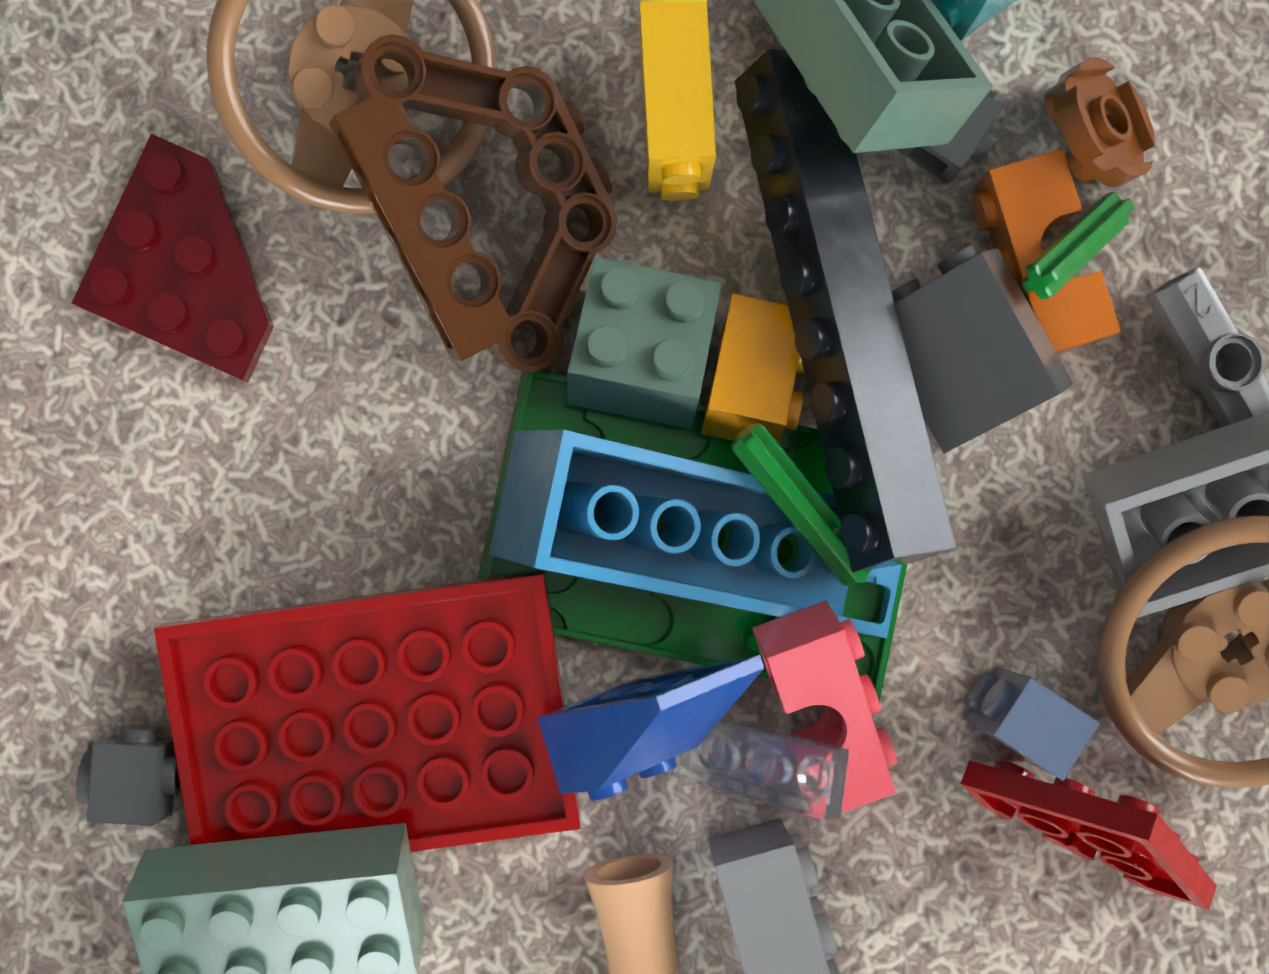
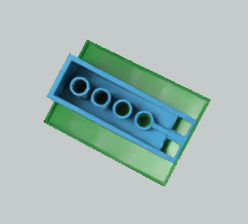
(665, 535)

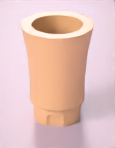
(636, 913)

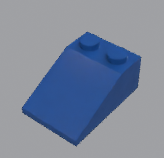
(640, 725)

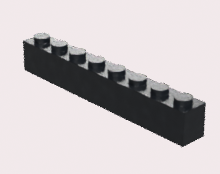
(843, 322)

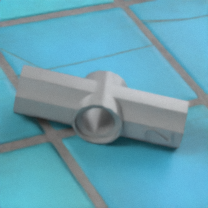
(1200, 330)

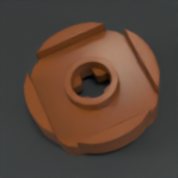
(1101, 124)

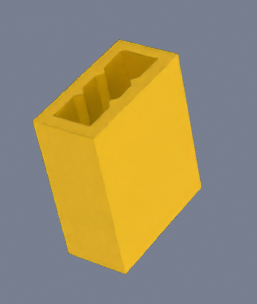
(677, 97)

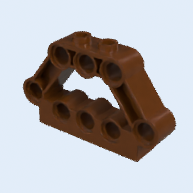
(479, 97)

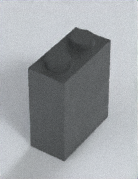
(975, 347)

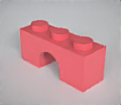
(813, 663)

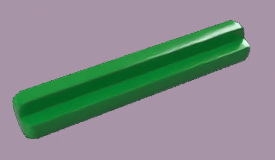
(1077, 245)
(796, 499)

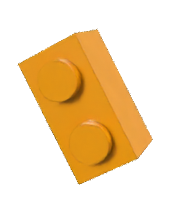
(754, 371)

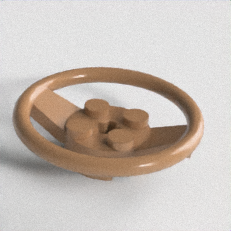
(316, 89)
(1191, 656)

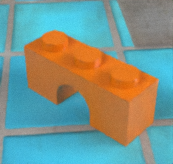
(1016, 208)

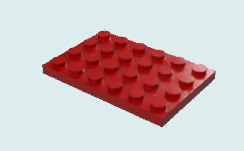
(371, 716)

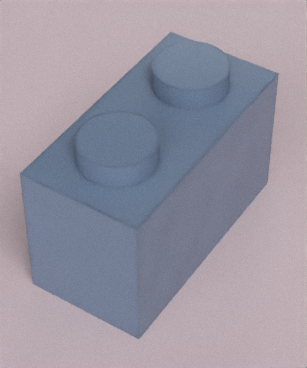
(1029, 720)

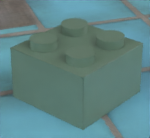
(642, 343)

